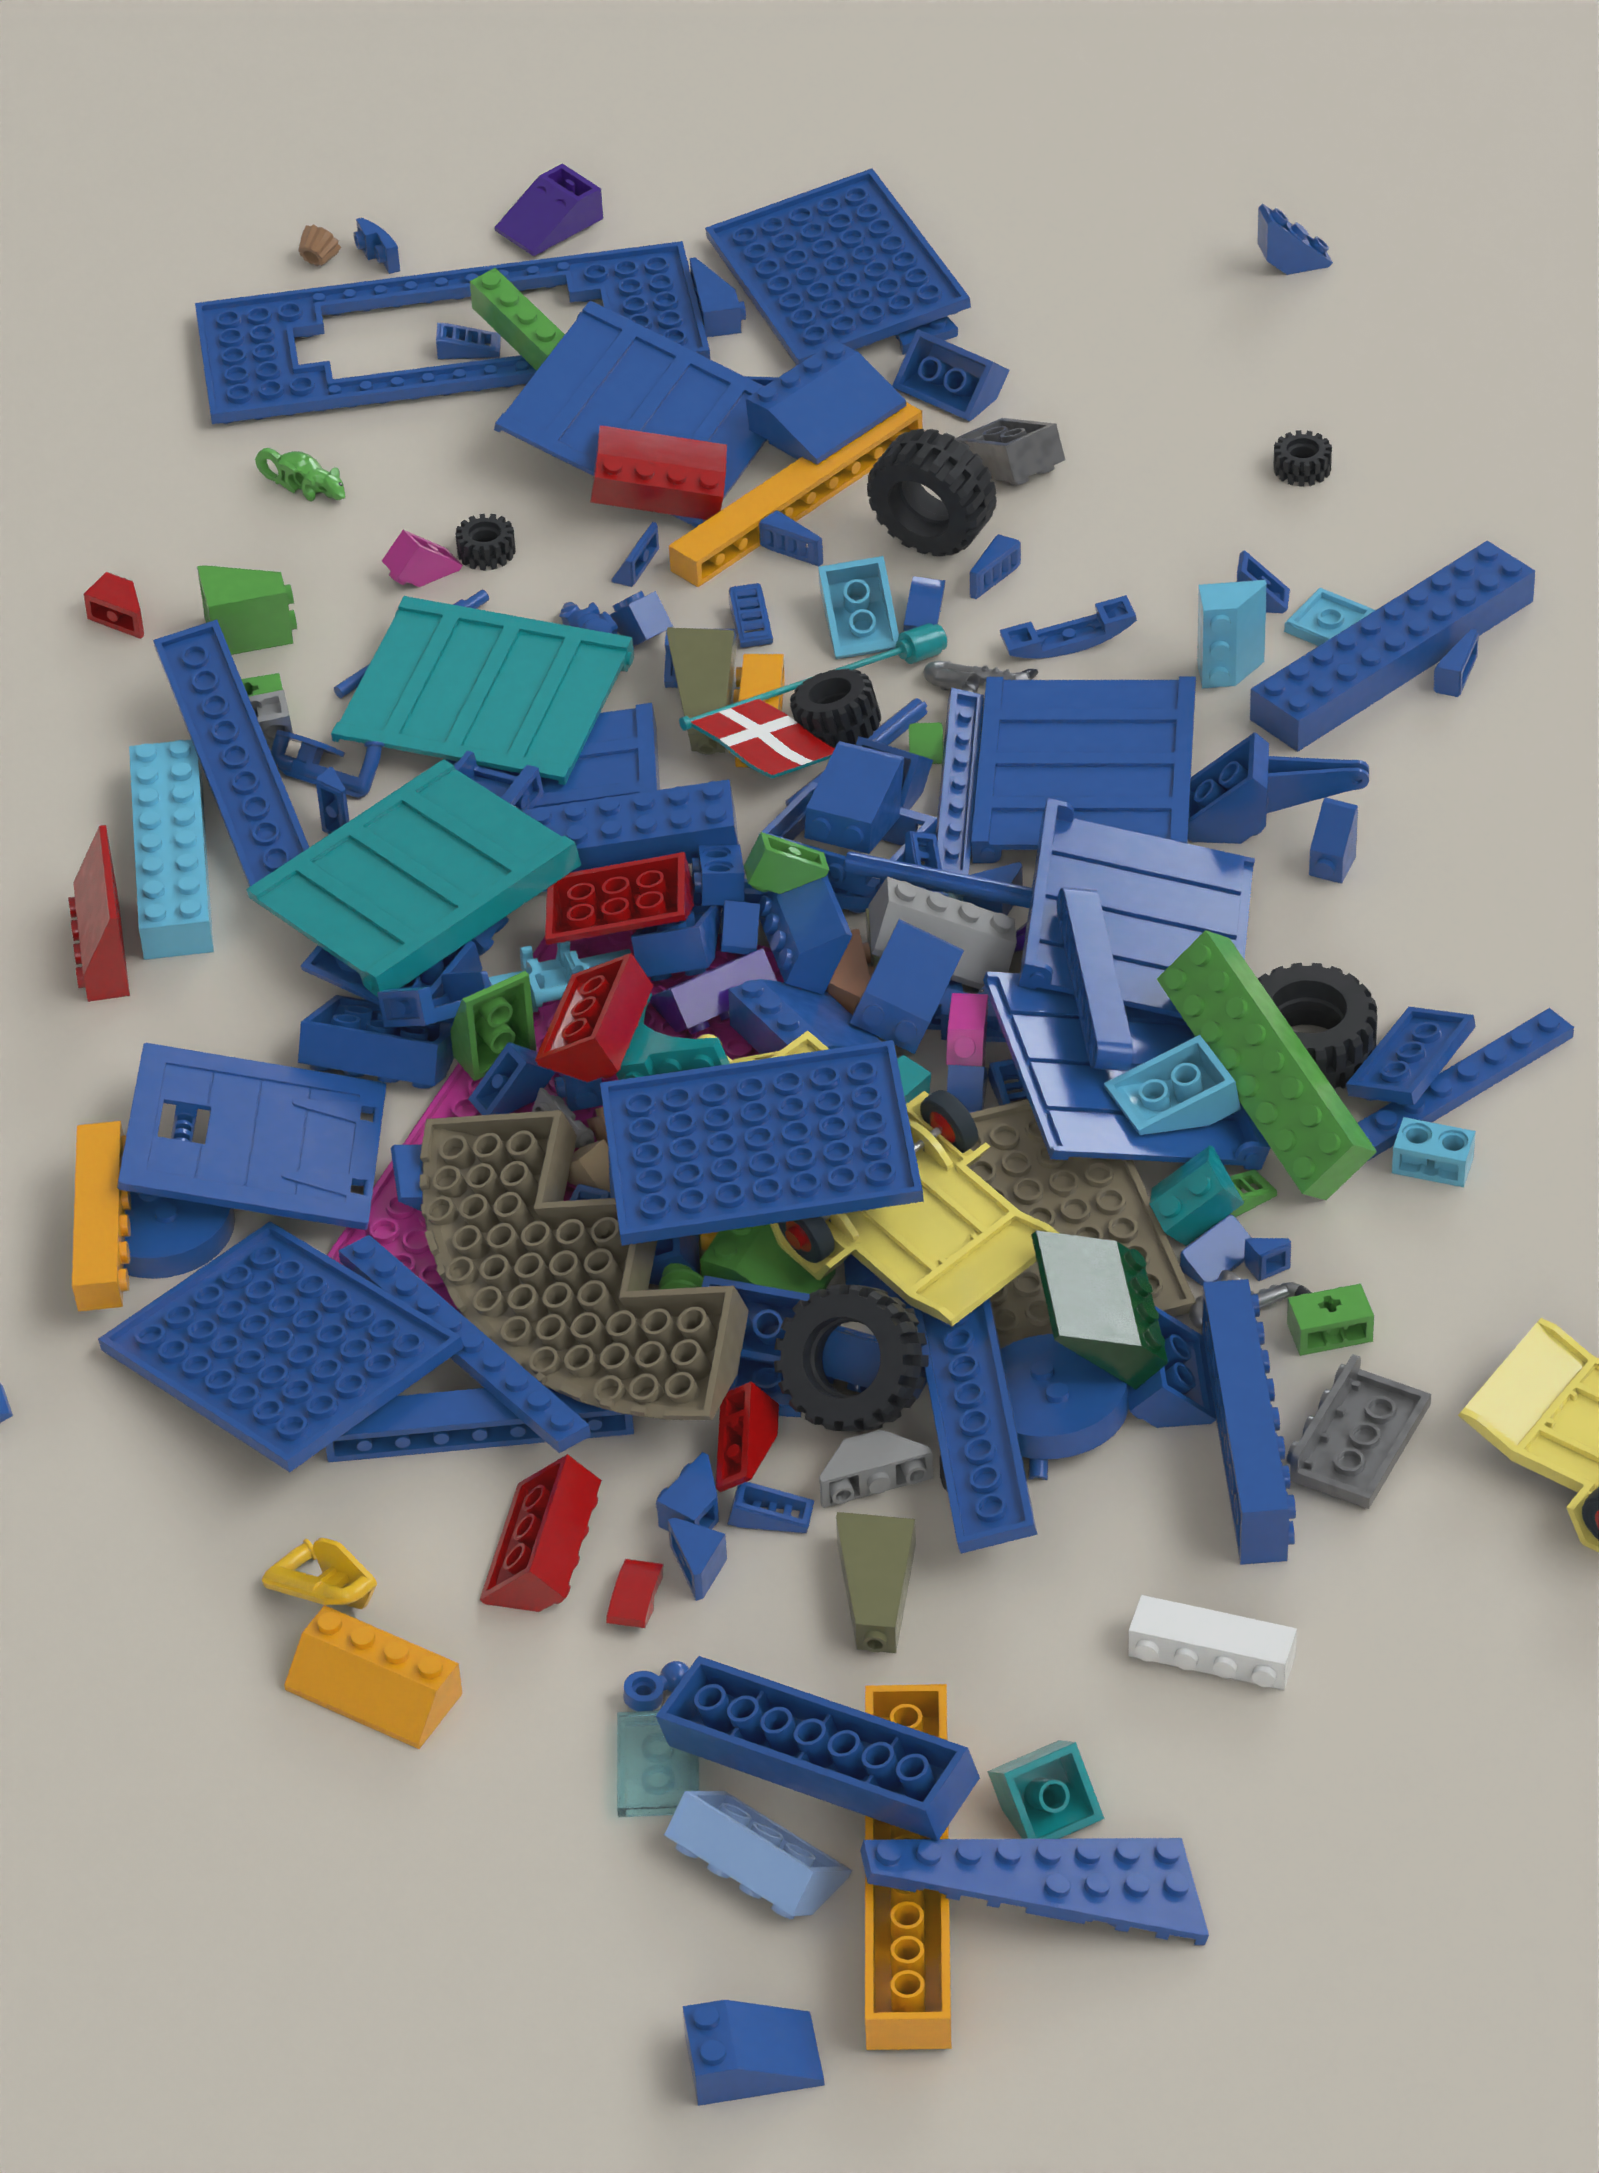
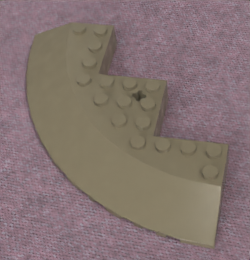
(557, 1281)

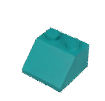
(1194, 1197)
(1047, 1792)

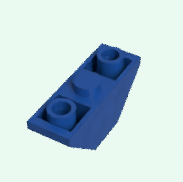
(1289, 244)

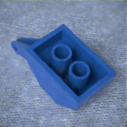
(1246, 783)

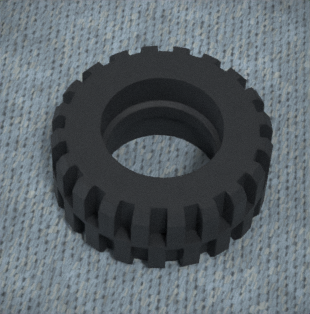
(950, 473)
(1330, 1001)
(803, 1352)

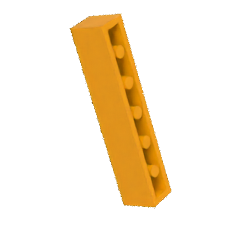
(100, 1218)

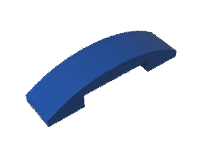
(1071, 636)

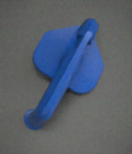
(307, 766)

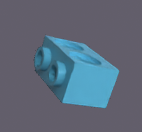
(1433, 1152)

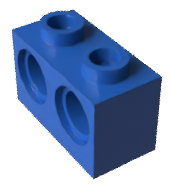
(719, 874)

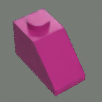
(418, 560)
(967, 1030)

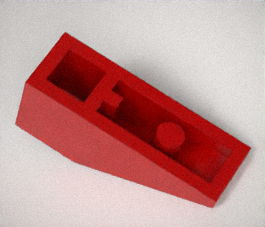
(745, 1434)

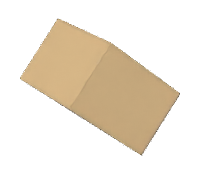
(591, 1166)

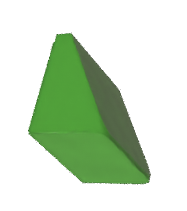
(927, 740)

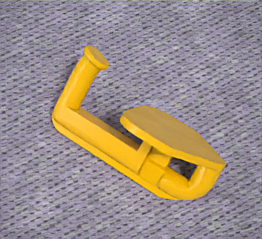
(342, 1577)

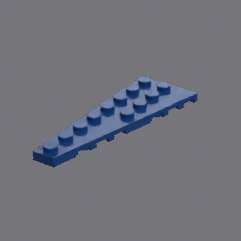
(1070, 1879)

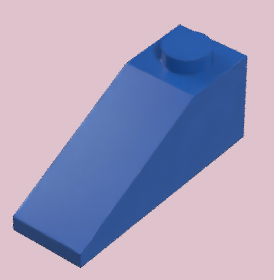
(717, 301)

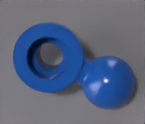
(645, 1689)

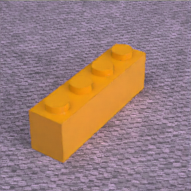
(757, 676)

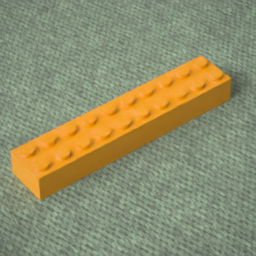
(906, 1929)

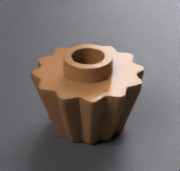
(318, 245)

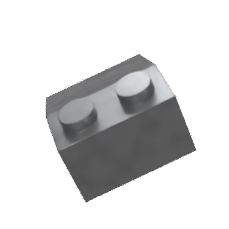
(1016, 448)

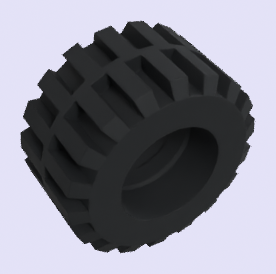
(837, 706)

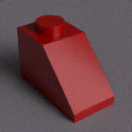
(114, 604)

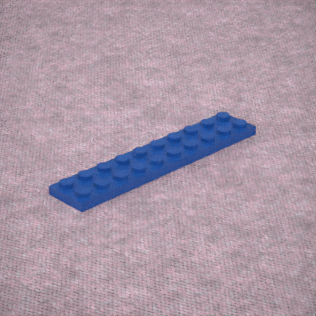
(231, 749)
(976, 1430)

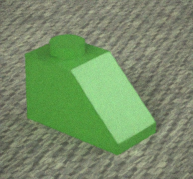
(782, 864)

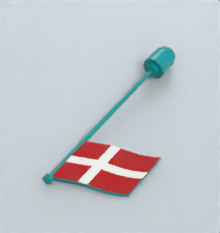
(775, 741)

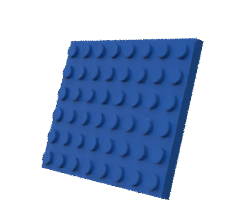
(837, 266)
(759, 1142)
(280, 1345)

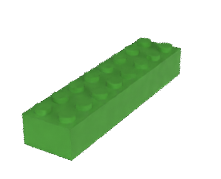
(1271, 1066)

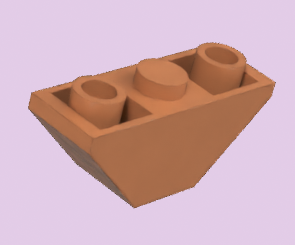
(852, 973)

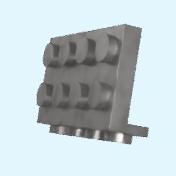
(1356, 1434)

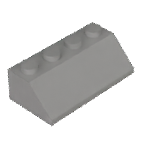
(982, 934)

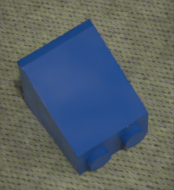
(855, 798)

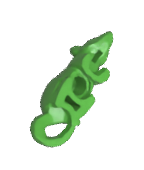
(302, 472)

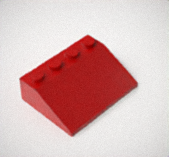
(659, 473)
(619, 898)
(98, 924)

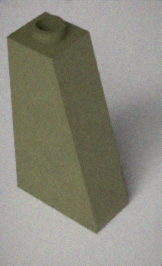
(704, 675)
(876, 1573)

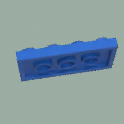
(1410, 1055)

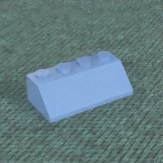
(755, 1852)

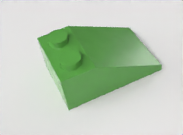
(492, 1020)
(756, 1258)

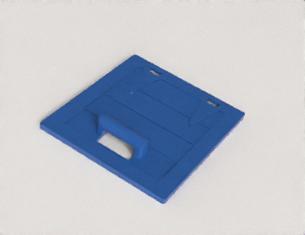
(273, 1142)

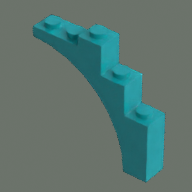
(658, 1053)

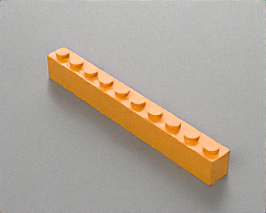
(791, 491)

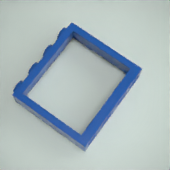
(792, 823)

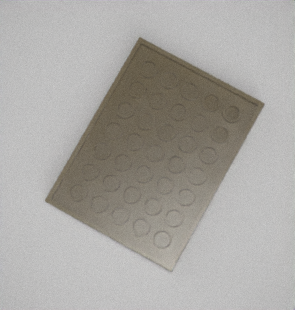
(1075, 1198)

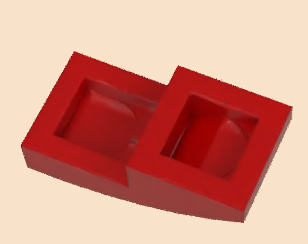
(634, 1593)

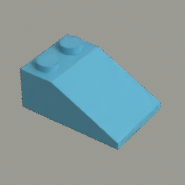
(858, 607)
(1176, 1090)

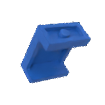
(520, 790)
(417, 1008)

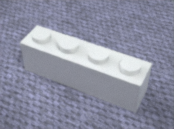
(1212, 1642)

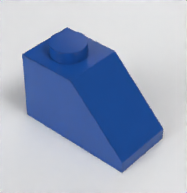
(1334, 841)
(510, 1082)

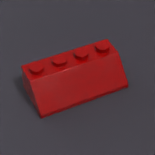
(596, 1020)
(542, 1537)

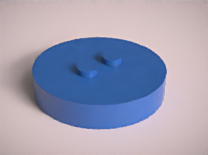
(174, 1235)
(1061, 1399)

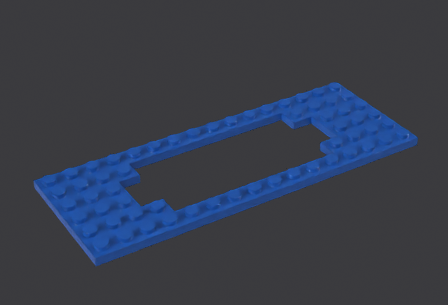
(254, 357)

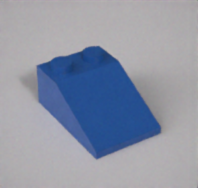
(680, 945)
(906, 986)
(749, 2050)

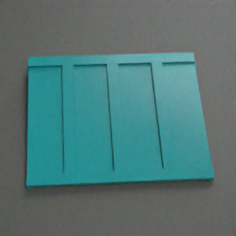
(486, 686)
(416, 876)

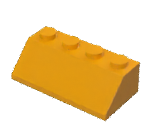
(373, 1677)

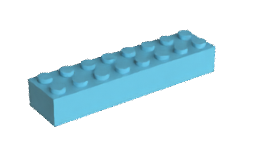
(170, 850)

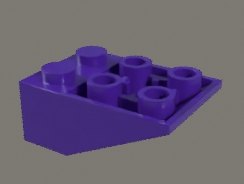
(552, 210)

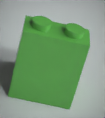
(248, 607)

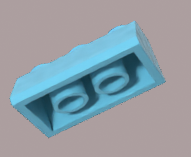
(1230, 631)

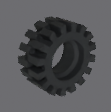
(1302, 458)
(485, 541)

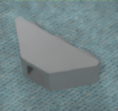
(873, 1465)

